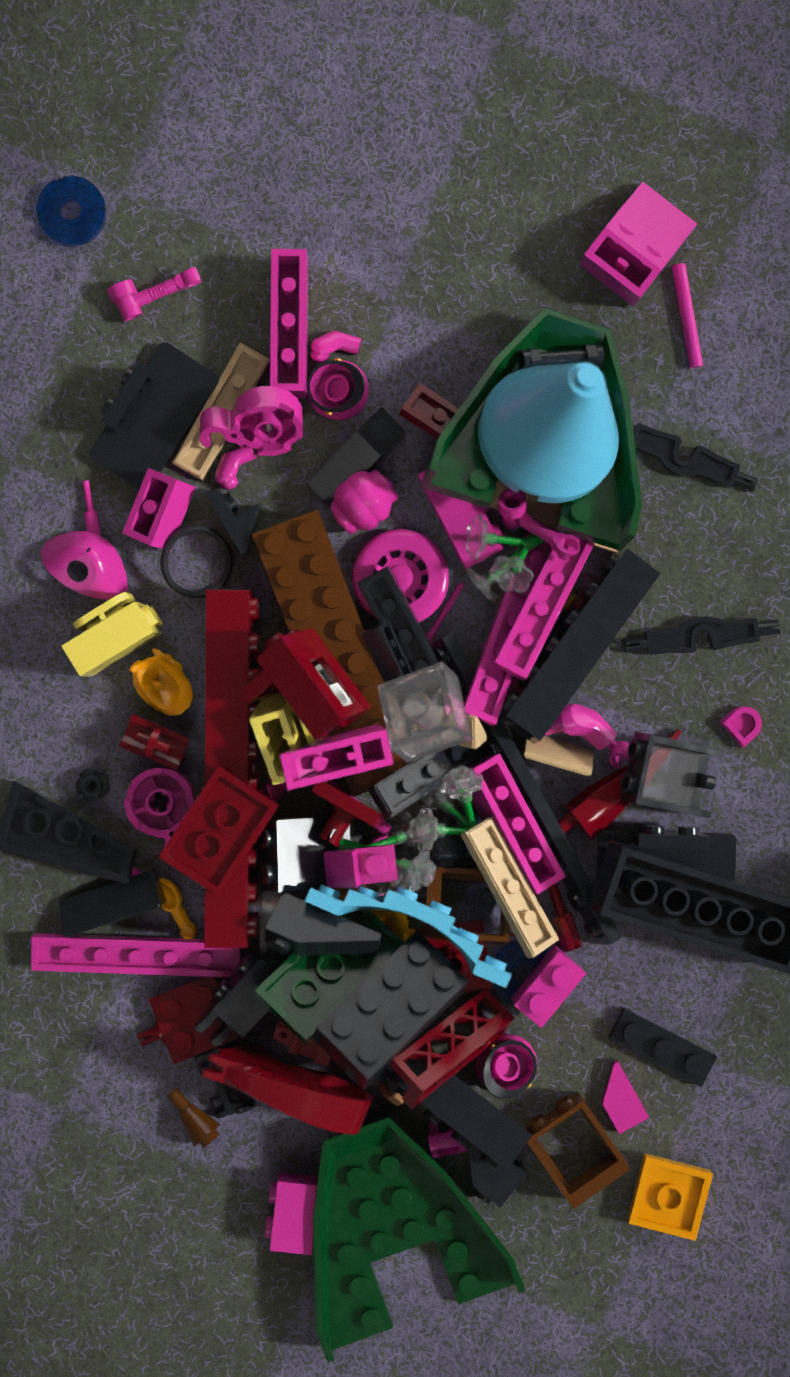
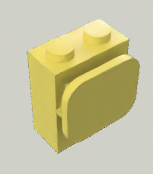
(111, 633)
(278, 731)

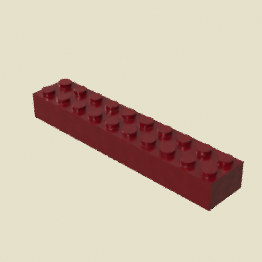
(231, 744)

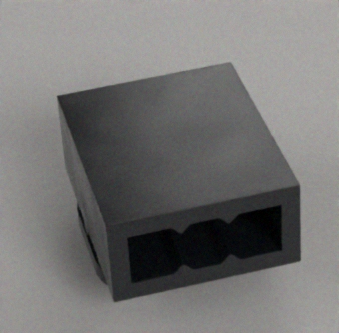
(292, 853)

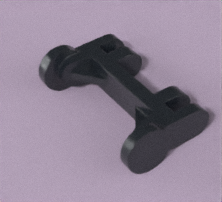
(231, 1102)

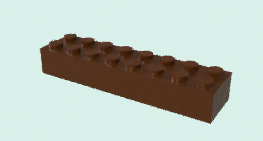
(317, 597)

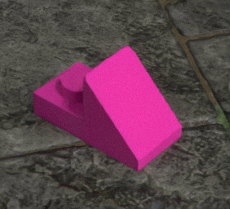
(360, 866)

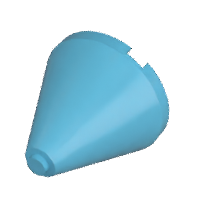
(550, 431)

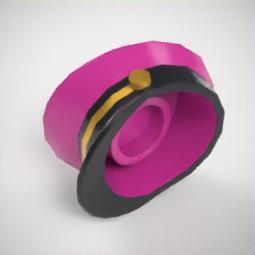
(337, 389)
(507, 1066)

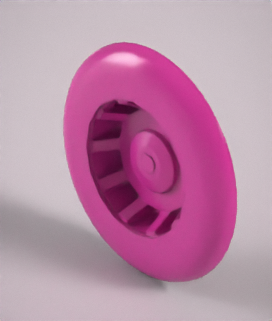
(404, 569)

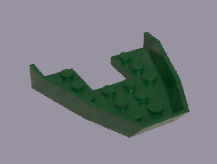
(460, 471)
(379, 1199)

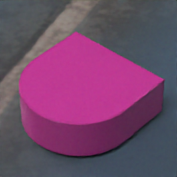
(742, 724)

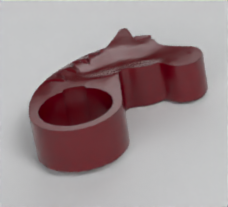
(296, 1091)

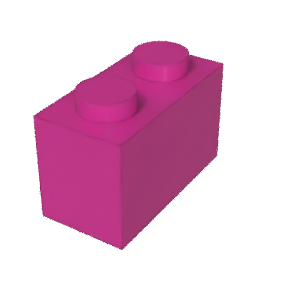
(158, 509)
(548, 986)
(293, 1213)

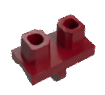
(155, 742)

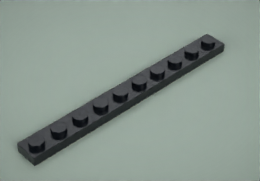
(498, 741)

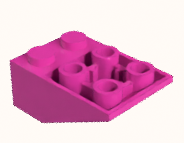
(637, 244)

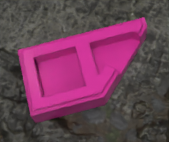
(622, 1101)

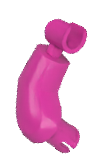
(588, 723)

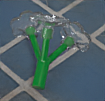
(508, 571)

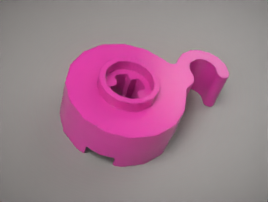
(260, 419)
(143, 791)

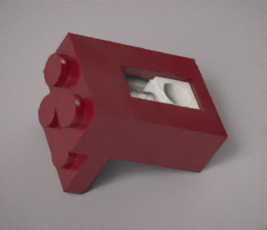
(309, 681)

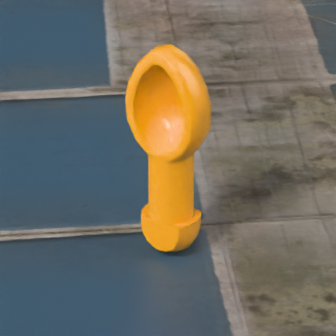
(174, 906)

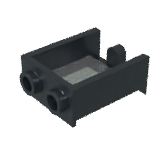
(667, 774)

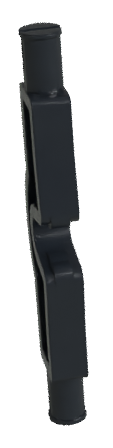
(700, 463)
(720, 635)

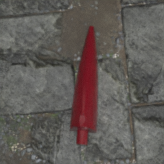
(598, 803)

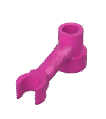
(129, 301)
(514, 514)

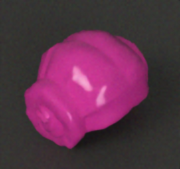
(363, 501)

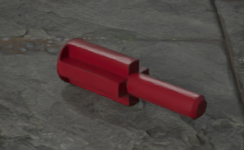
(564, 922)

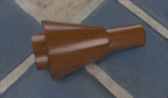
(198, 1124)

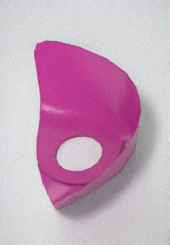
(105, 568)

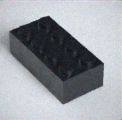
(390, 1010)

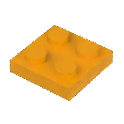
(669, 1196)

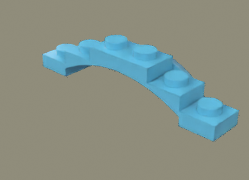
(405, 902)

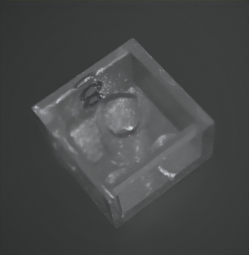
(424, 712)

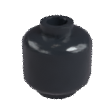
(450, 849)

